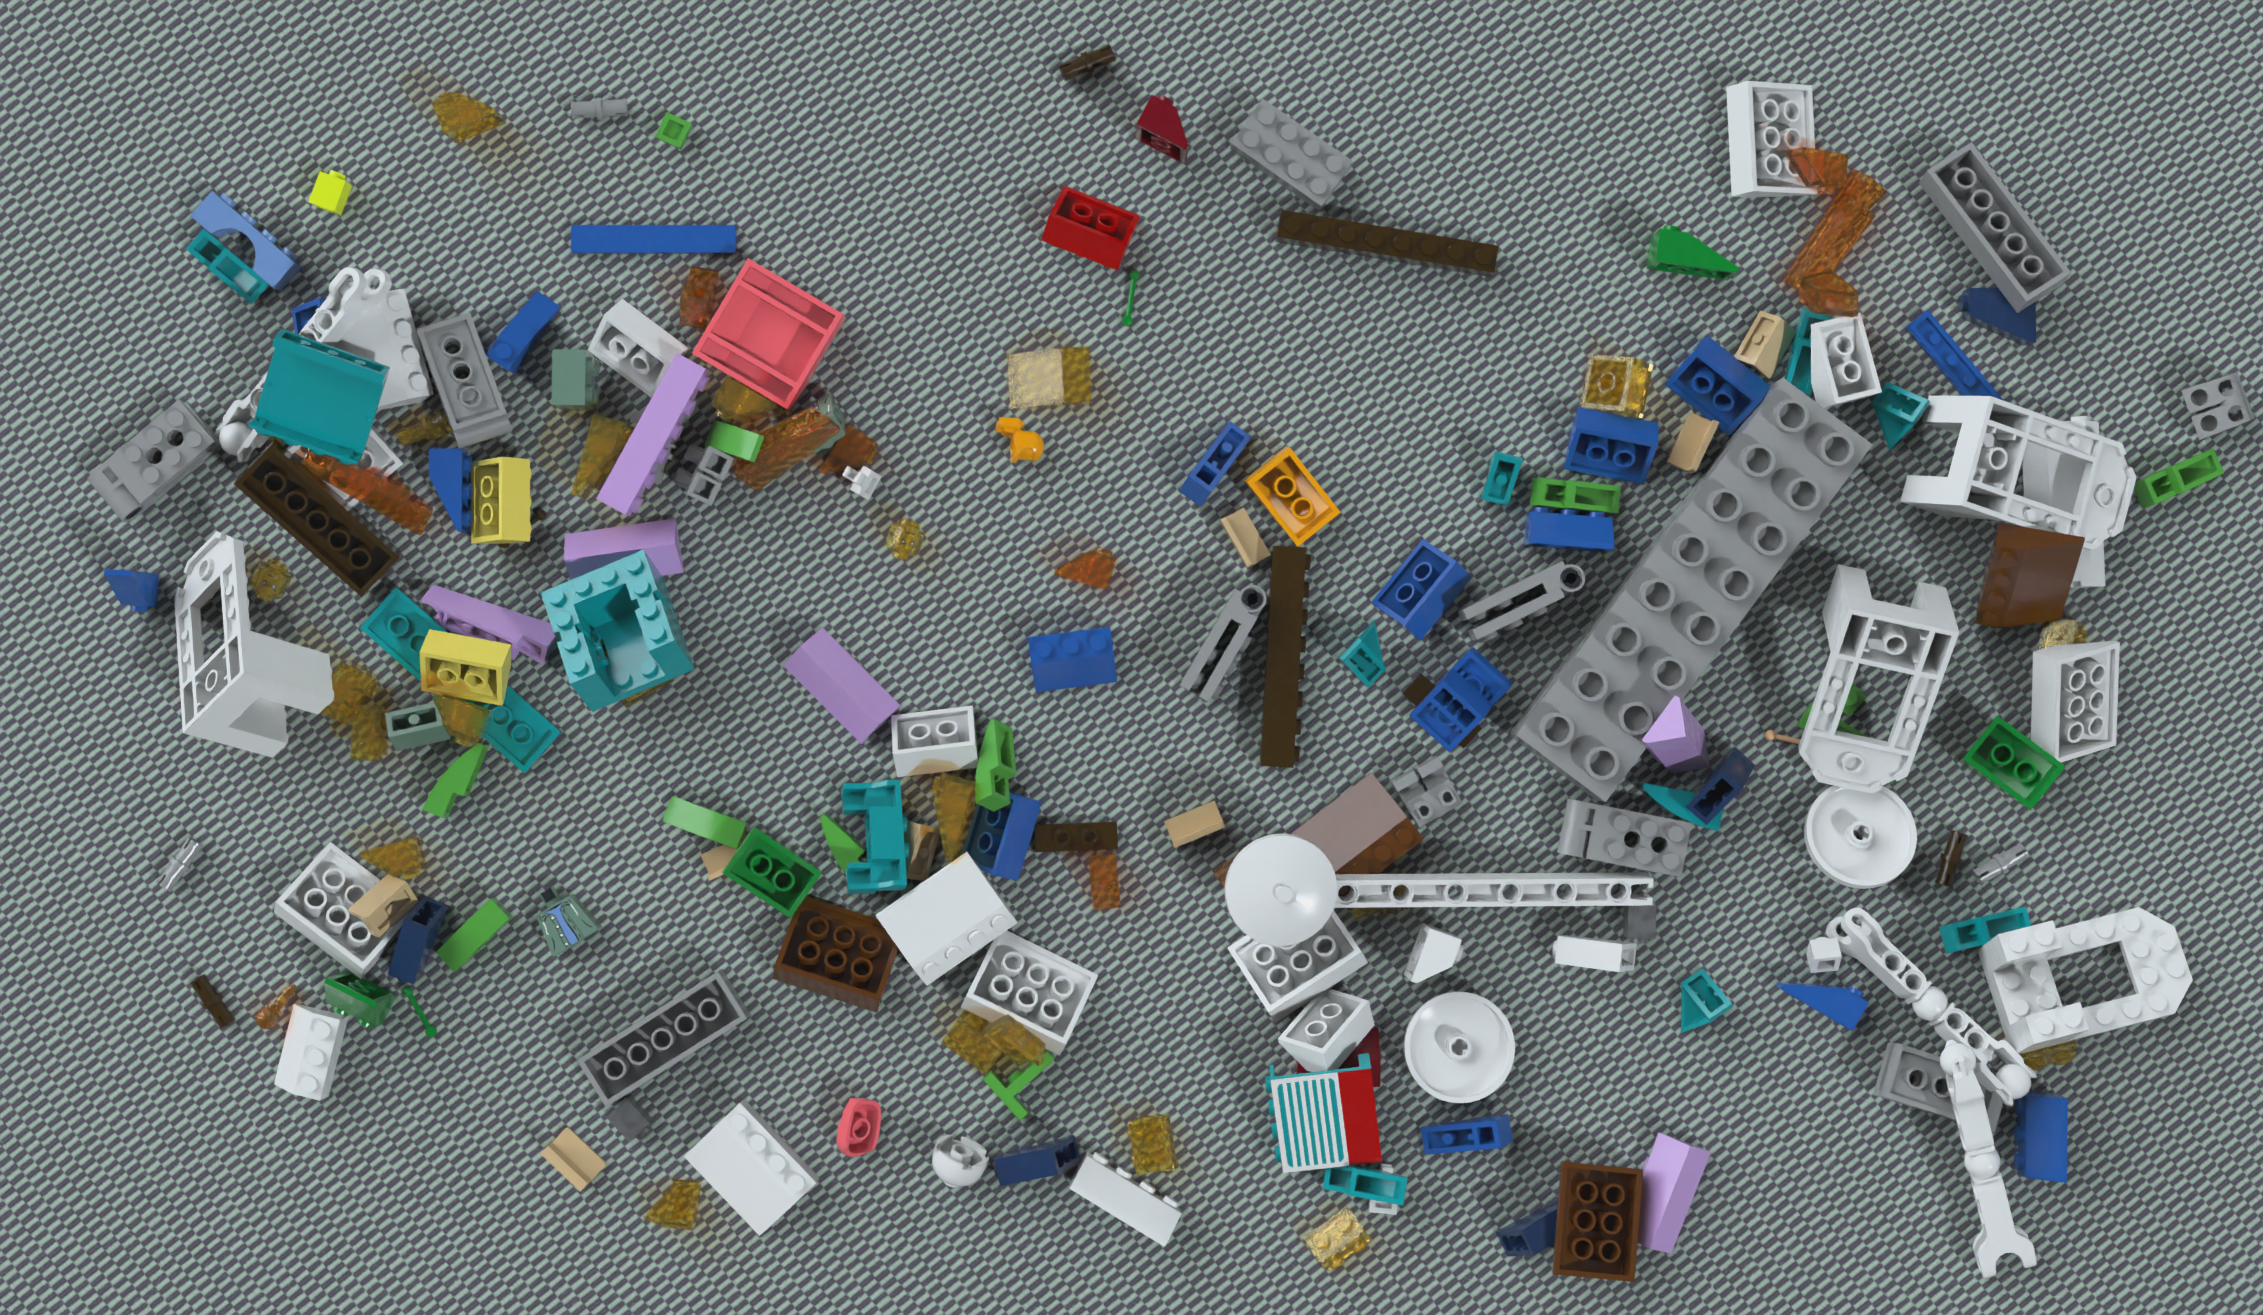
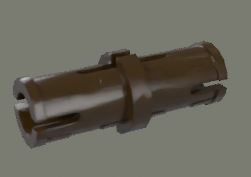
(1087, 62)
(1951, 858)
(212, 1001)

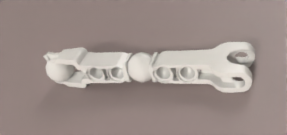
(328, 325)
(1931, 1004)
(1983, 1164)

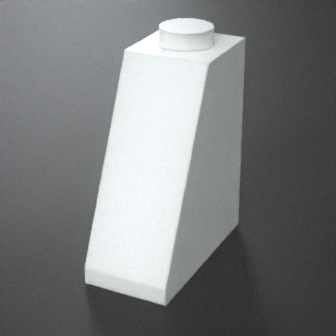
(1595, 953)

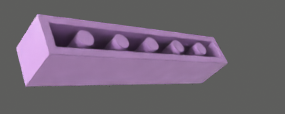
(653, 435)

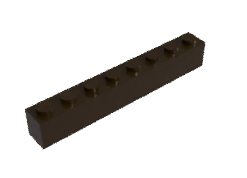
(1386, 243)
(1283, 656)

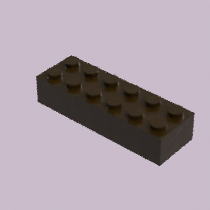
(317, 518)

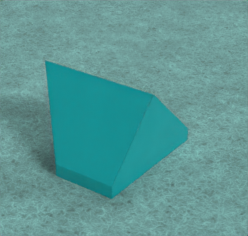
(1897, 411)
(1364, 656)
(1701, 1001)

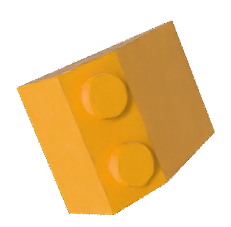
(1292, 496)

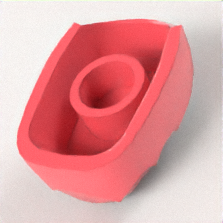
(859, 1127)

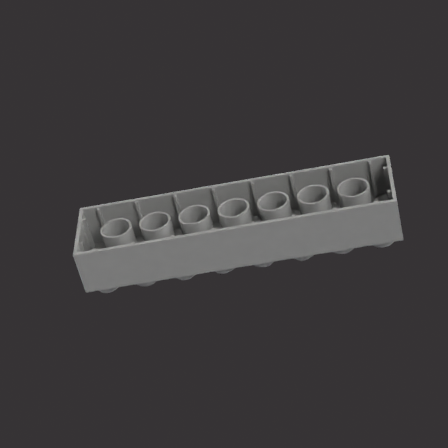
(1690, 588)

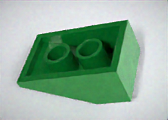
(1686, 255)
(2013, 763)
(772, 872)
(358, 998)

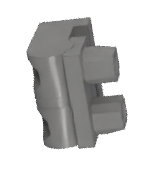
(2231, 401)
(706, 477)
(1435, 801)

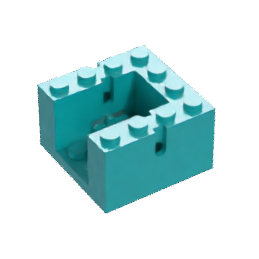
(630, 614)

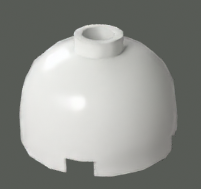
(958, 1161)

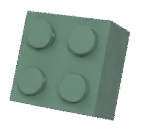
(574, 380)

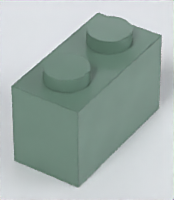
(415, 726)

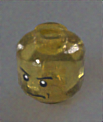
(904, 538)
(270, 580)

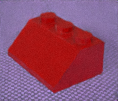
(1090, 228)

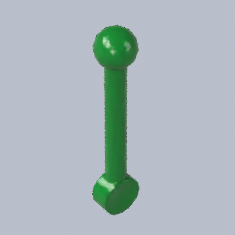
(1127, 319)
(430, 1030)

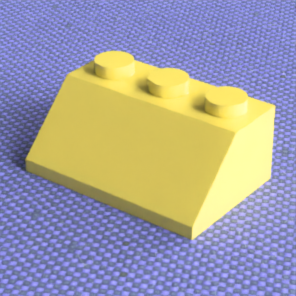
(500, 501)
(465, 667)

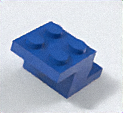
(1461, 699)

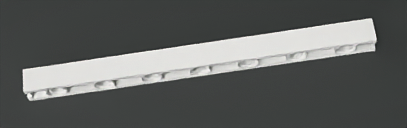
(1487, 889)

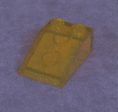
(1049, 378)
(601, 451)
(952, 807)

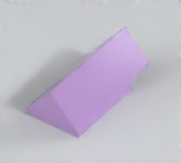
(600, 547)
(841, 685)
(1677, 739)
(1668, 1189)

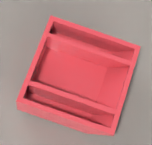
(769, 335)

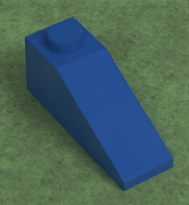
(523, 332)
(1215, 464)
(134, 588)
(1834, 1002)
(1467, 1135)

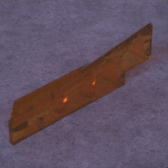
(1838, 228)
(785, 446)
(373, 490)

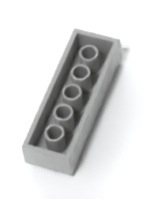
(1994, 227)
(664, 1037)

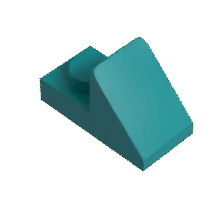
(1501, 478)

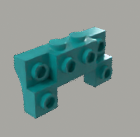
(884, 833)

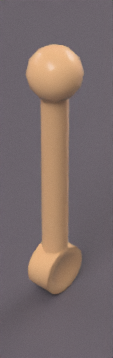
(1770, 735)

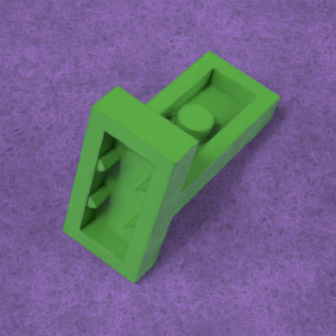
(1018, 1081)

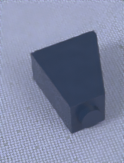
(1994, 313)
(1721, 786)
(417, 939)
(1037, 1161)
(1530, 1233)

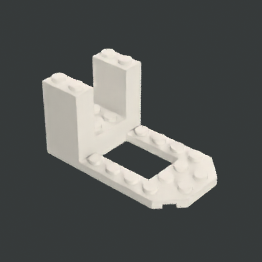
(1989, 462)
(1884, 636)
(251, 677)
(2028, 995)

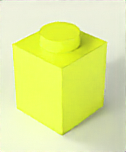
(330, 192)

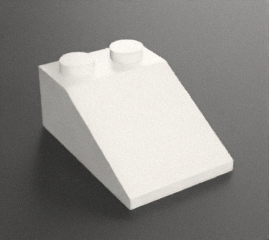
(1841, 362)

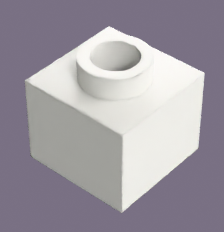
(1823, 954)

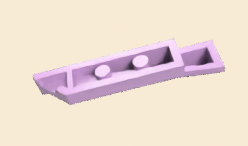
(491, 622)

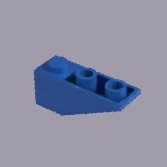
(450, 478)

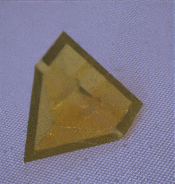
(677, 1206)

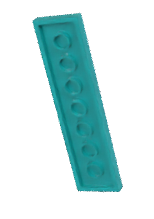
(514, 728)

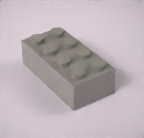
(1291, 155)

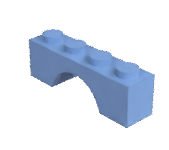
(271, 262)

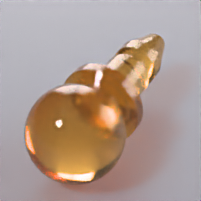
(268, 1016)

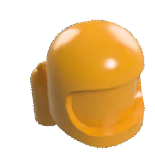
(1023, 444)

